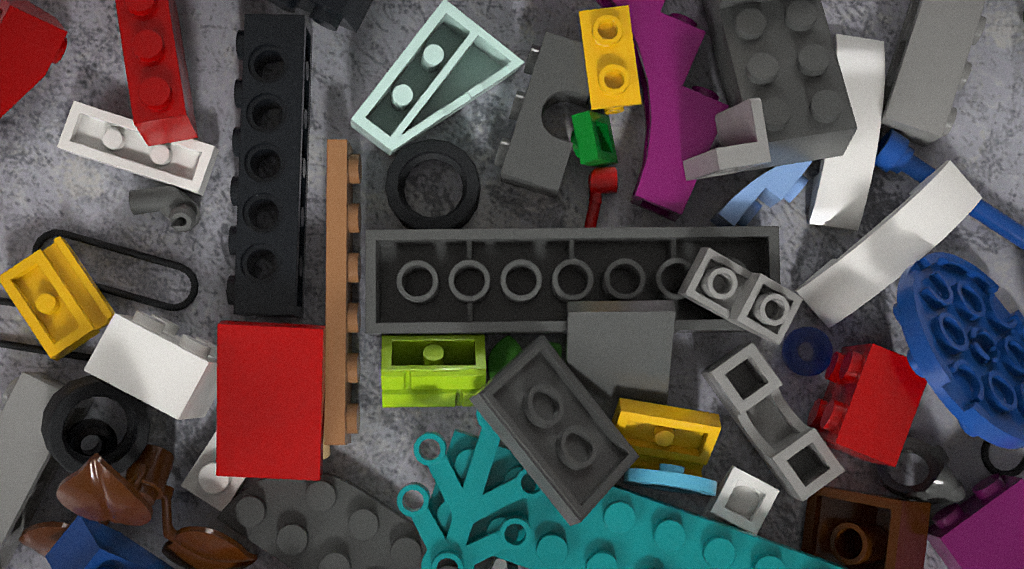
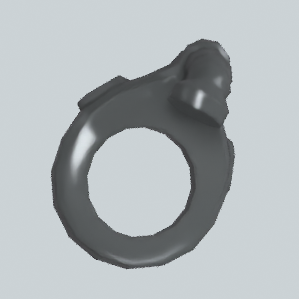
(940, 484)

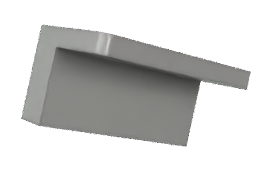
(741, 143)

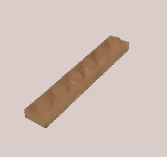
(341, 315)

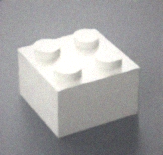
(157, 365)

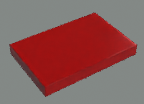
(270, 400)

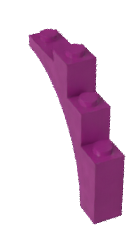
(676, 118)

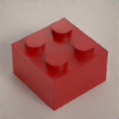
(868, 403)

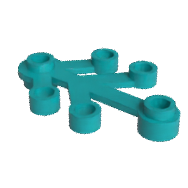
(466, 504)

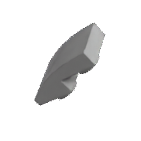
(740, 295)

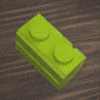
(432, 369)

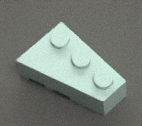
(432, 79)

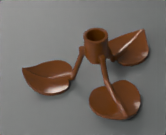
(106, 496)

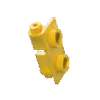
(610, 58)

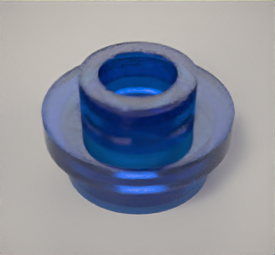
(821, 351)

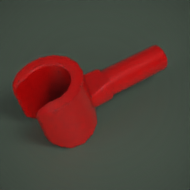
(600, 181)

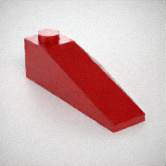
(28, 46)

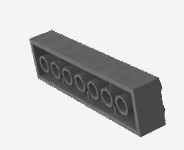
(524, 276)

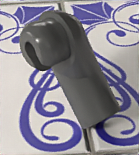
(170, 201)

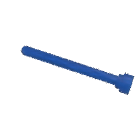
(898, 156)

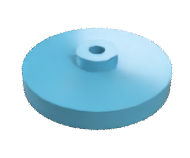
(670, 479)

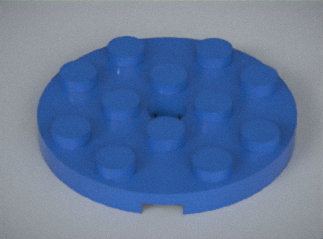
(965, 345)

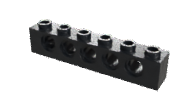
(262, 41)

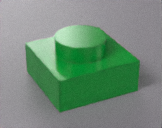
(593, 139)

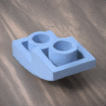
(771, 187)

